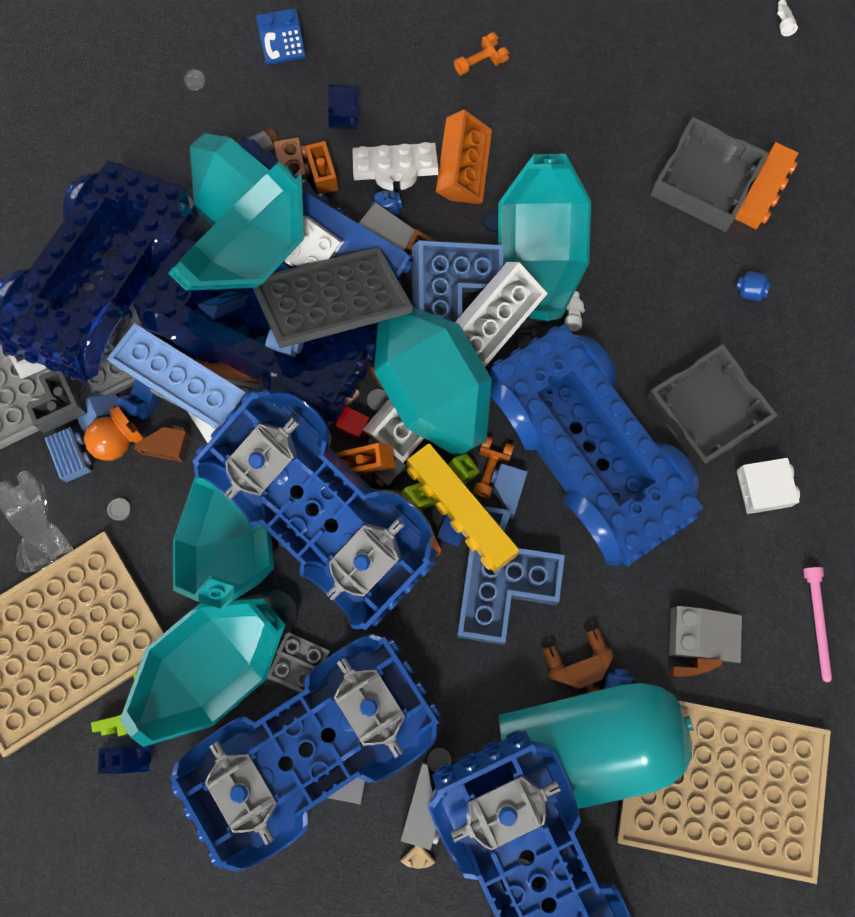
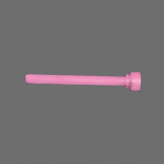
(814, 577)

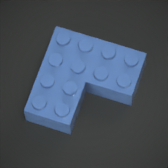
(447, 270)
(488, 595)

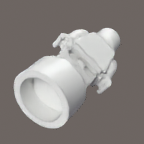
(788, 25)
(574, 308)

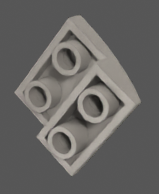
(294, 661)

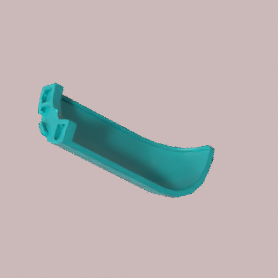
(612, 740)

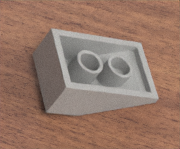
(705, 634)
(419, 827)

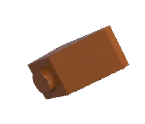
(165, 444)

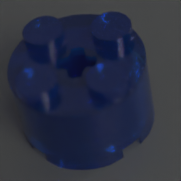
(343, 107)

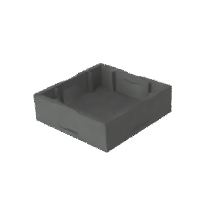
(709, 174)
(710, 407)

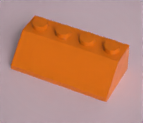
(464, 158)

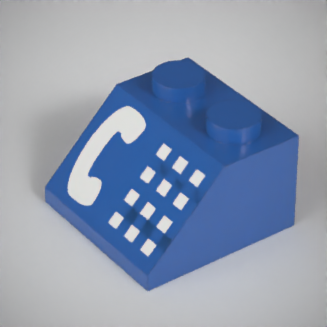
(280, 36)

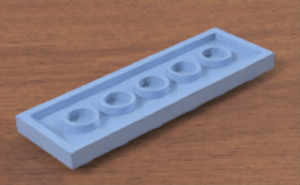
(176, 376)

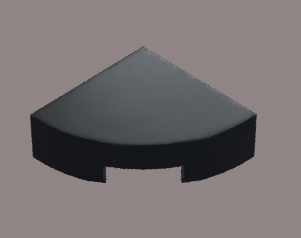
(524, 336)

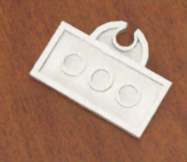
(395, 163)

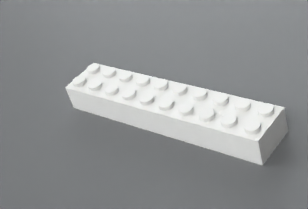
(488, 326)

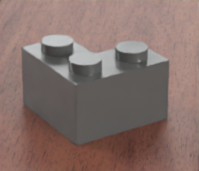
(59, 405)

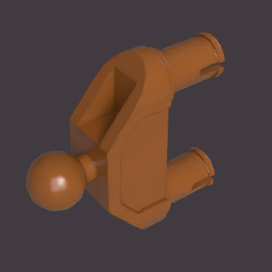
(584, 672)

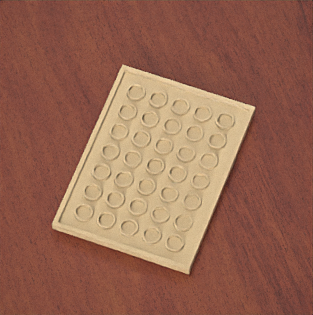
(69, 639)
(744, 798)

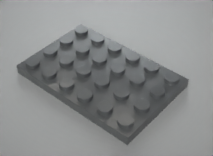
(331, 297)

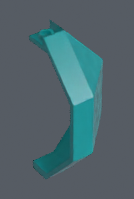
(221, 175)
(547, 229)
(248, 238)
(434, 379)
(217, 550)
(201, 669)

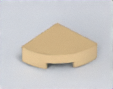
(418, 858)

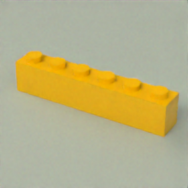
(462, 508)

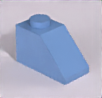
(508, 486)

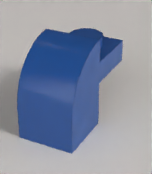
(140, 401)

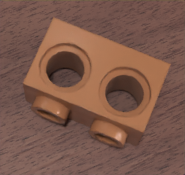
(293, 161)

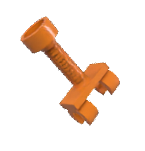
(488, 43)
(483, 489)

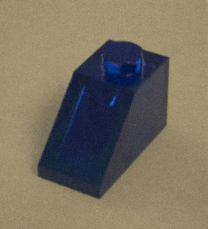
(123, 760)

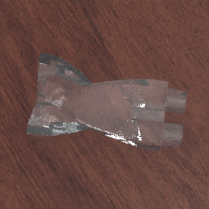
(28, 513)

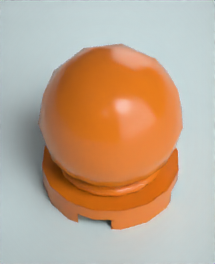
(111, 436)

